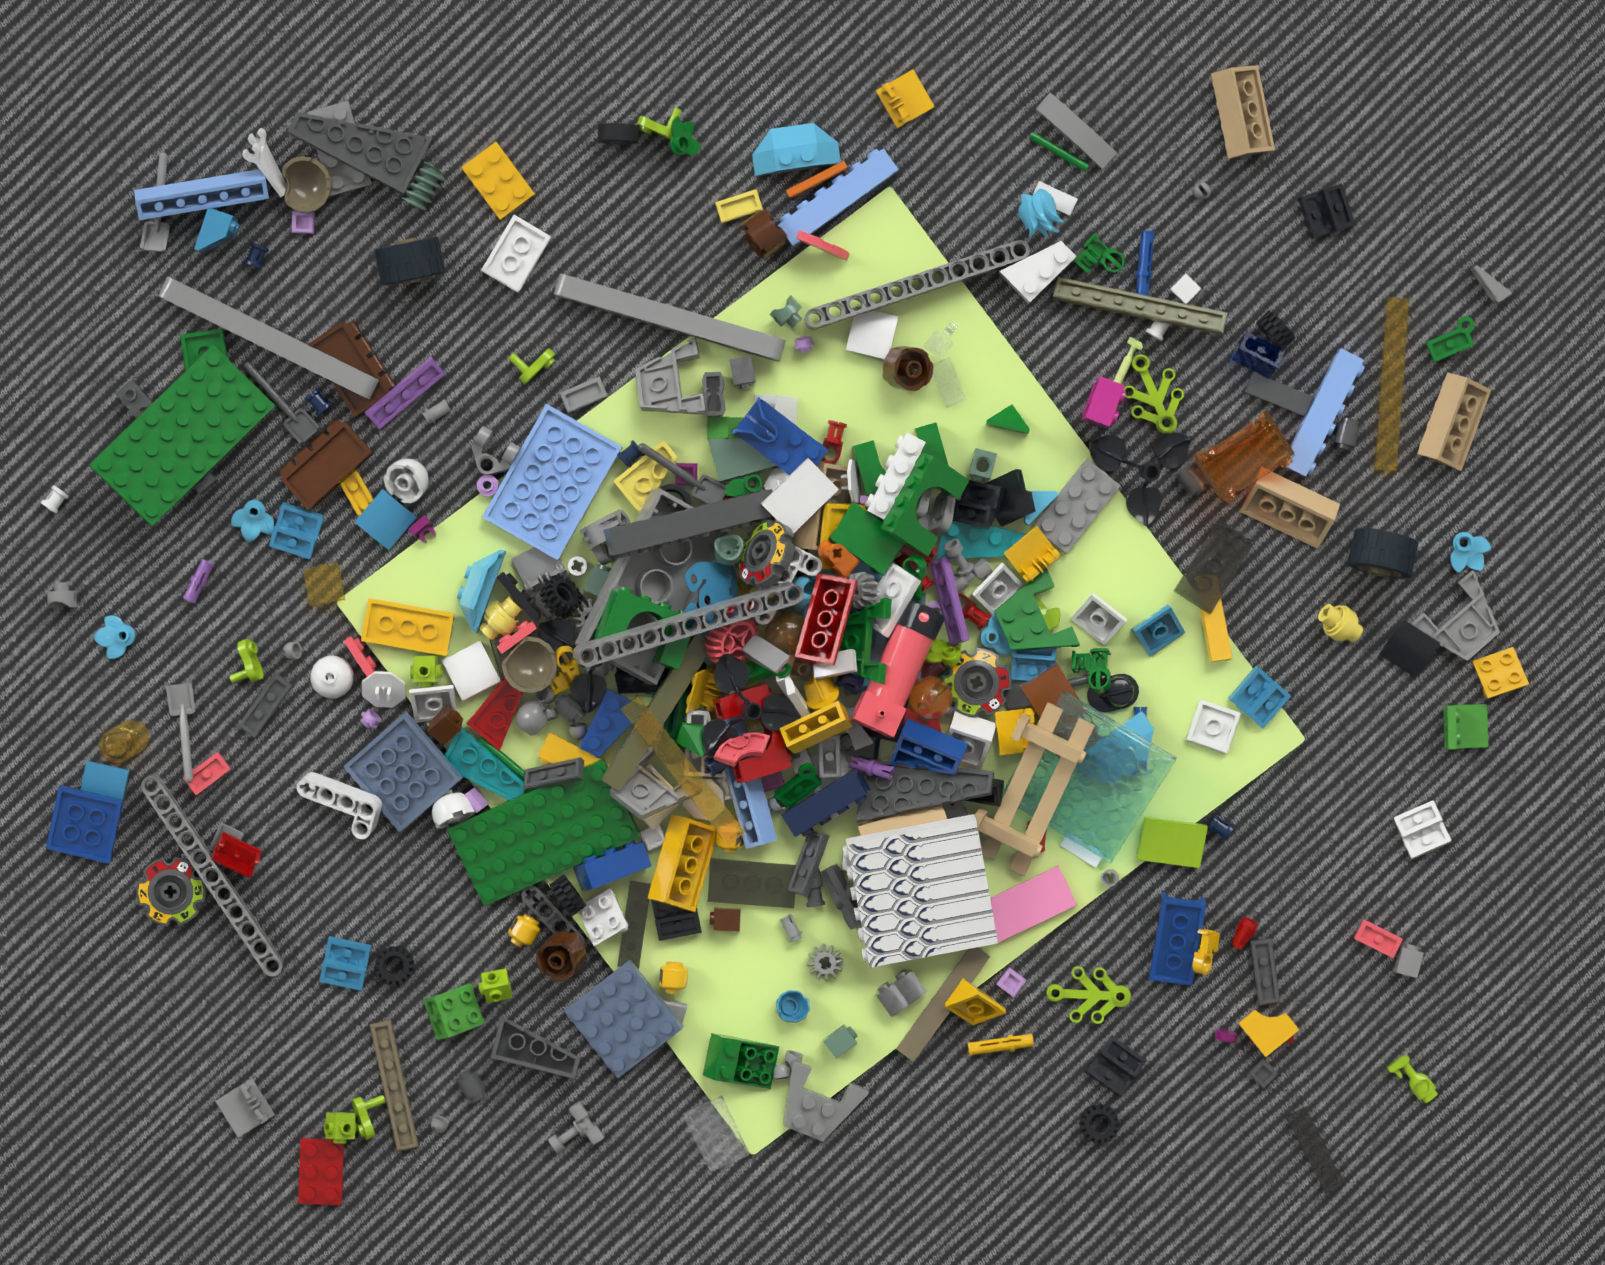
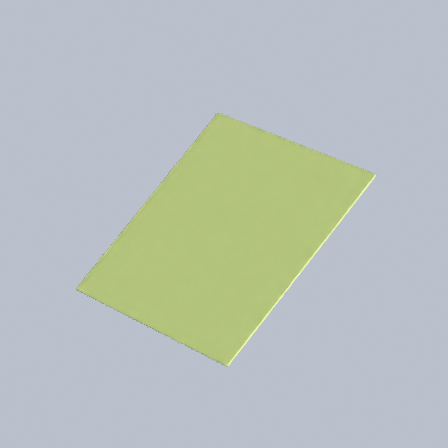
(743, 972)

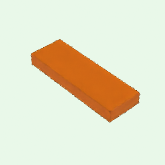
(816, 180)

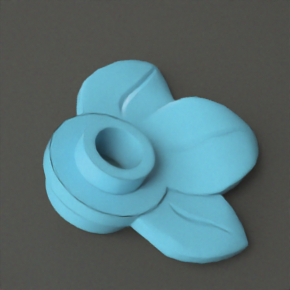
(253, 524)
(1470, 554)
(112, 636)
(999, 643)

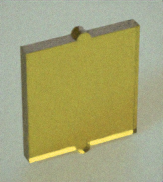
(324, 584)

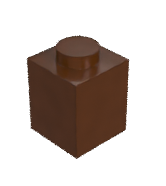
(445, 725)
(725, 919)

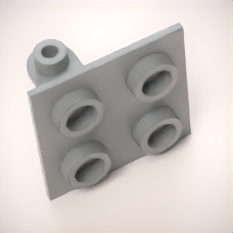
(537, 569)
(245, 1107)

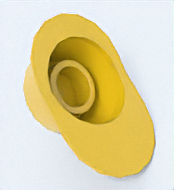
(820, 692)

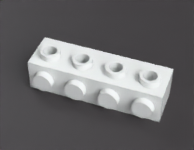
(894, 479)

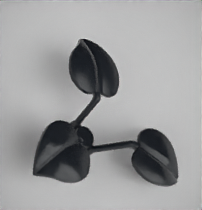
(1144, 502)
(585, 689)
(776, 709)

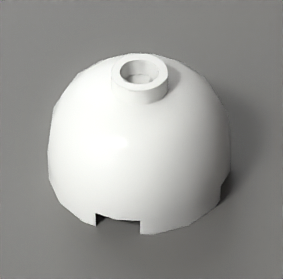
(406, 480)
(328, 667)
(451, 808)

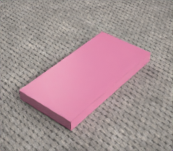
(1031, 903)

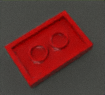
(321, 1172)

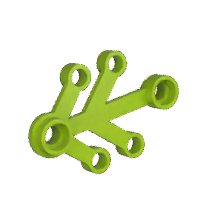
(1155, 398)
(1092, 995)

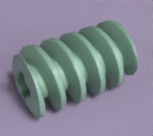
(424, 187)

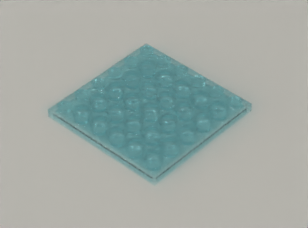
(1107, 788)

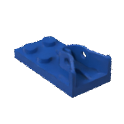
(778, 437)
(1177, 939)

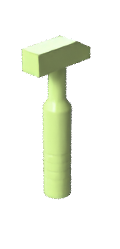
(1127, 360)

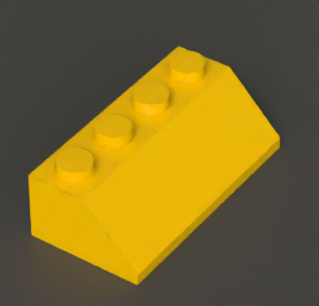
(683, 863)

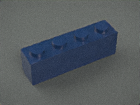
(826, 802)

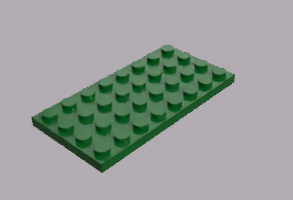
(182, 436)
(541, 834)

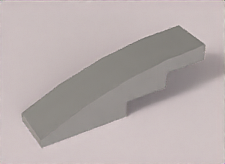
(1076, 130)

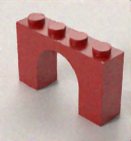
(775, 756)

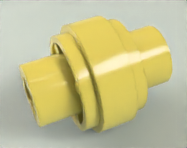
(500, 618)
(1340, 623)

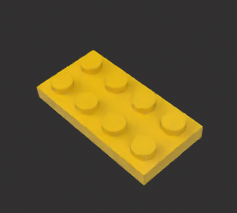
(407, 627)

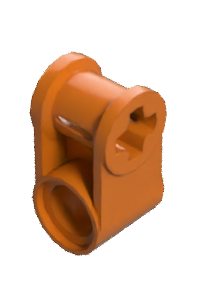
(838, 558)

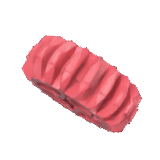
(730, 639)

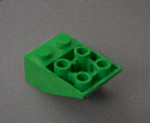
(740, 1061)

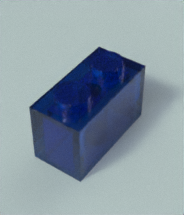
(1257, 355)

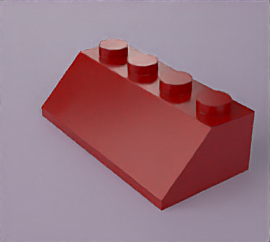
(825, 620)

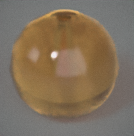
(785, 631)
(930, 698)

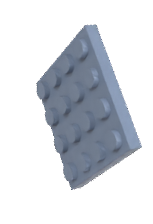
(403, 771)
(624, 1018)

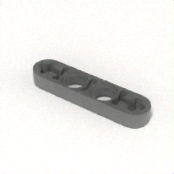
(556, 914)

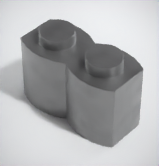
(713, 387)
(900, 992)

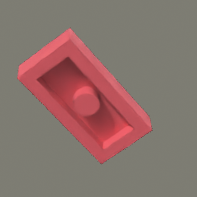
(523, 631)
(356, 647)
(208, 773)
(1378, 938)

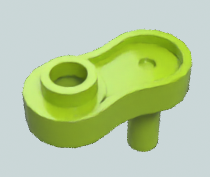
(649, 126)
(544, 360)
(253, 668)
(360, 1108)

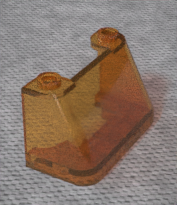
(1244, 457)

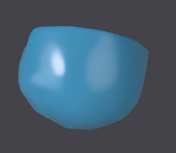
(792, 1006)

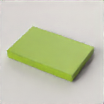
(1171, 842)

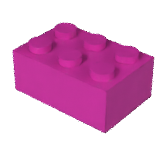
(1103, 403)

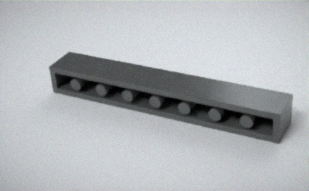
(687, 523)

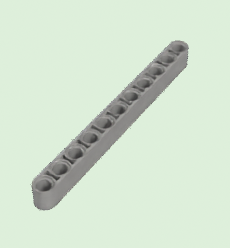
(924, 277)
(669, 317)
(268, 337)
(678, 624)
(213, 886)

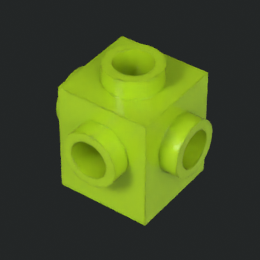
(422, 663)
(495, 985)
(340, 1126)

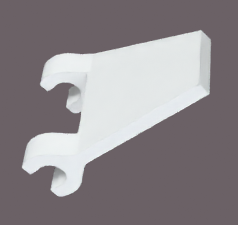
(265, 161)

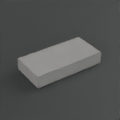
(583, 394)

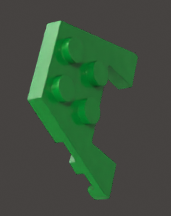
(1024, 622)
(859, 637)

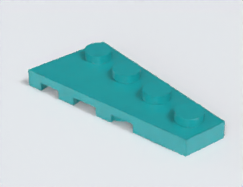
(979, 541)
(482, 766)

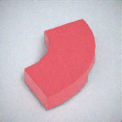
(822, 245)
(742, 746)

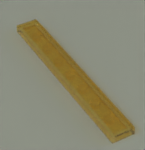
(1391, 384)
(682, 770)

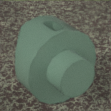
(788, 313)
(728, 549)

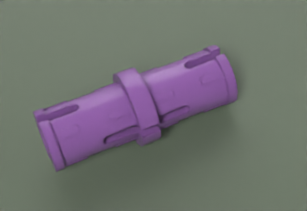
(198, 580)
(871, 767)

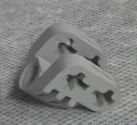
(481, 442)
(942, 515)
(596, 538)

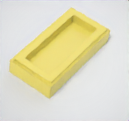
(739, 206)

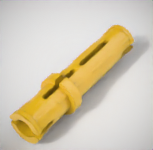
(1001, 1044)

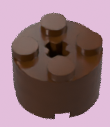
(763, 234)
(907, 368)
(561, 955)

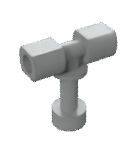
(966, 570)
(581, 1125)

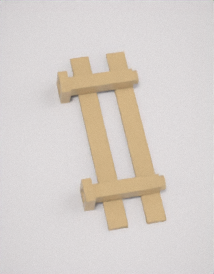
(1040, 738)

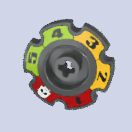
(767, 554)
(994, 679)
(160, 877)

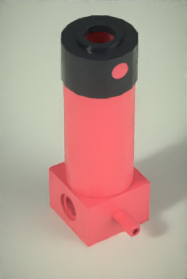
(907, 648)

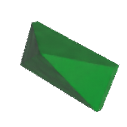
(1009, 419)
(691, 738)

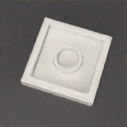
(1213, 726)

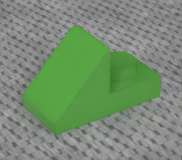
(722, 427)

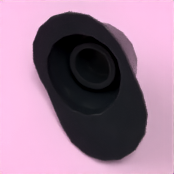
(1120, 695)

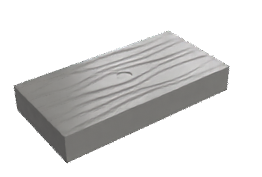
(655, 575)

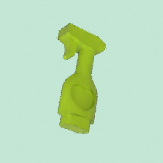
(1418, 1083)

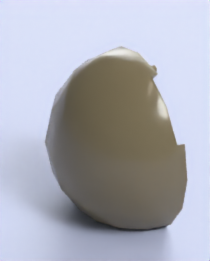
(307, 184)
(530, 665)

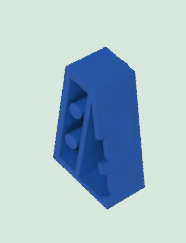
(607, 724)
(928, 748)
(612, 865)

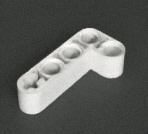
(798, 563)
(314, 787)

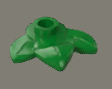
(681, 139)
(740, 486)

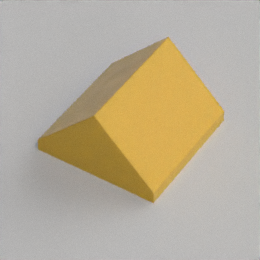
(973, 1004)

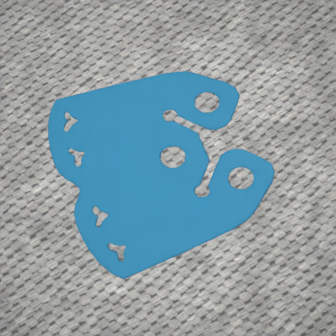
(716, 585)

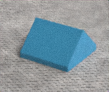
(1158, 630)

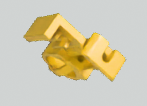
(565, 677)
(1203, 958)

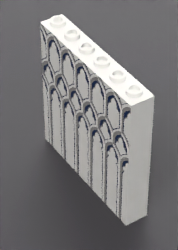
(920, 891)

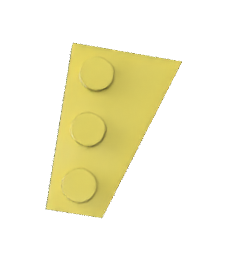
(644, 476)

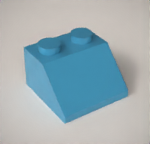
(216, 230)

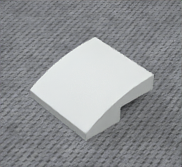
(872, 333)
(471, 671)
(793, 694)
(1422, 830)

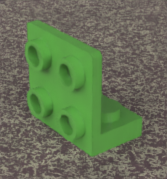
(1465, 726)
(454, 1011)

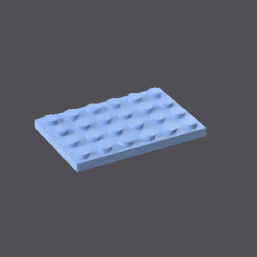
(552, 482)

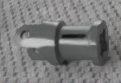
(815, 895)

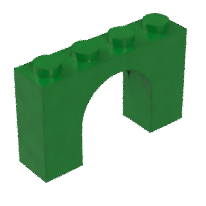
(869, 463)
(902, 519)
(624, 606)

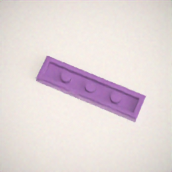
(405, 393)
(949, 601)

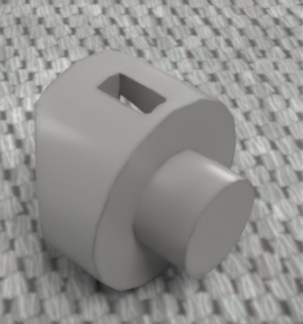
(61, 595)

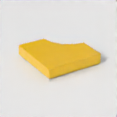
(1267, 1031)

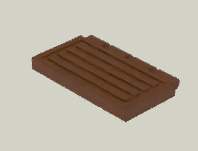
(342, 345)
(326, 465)

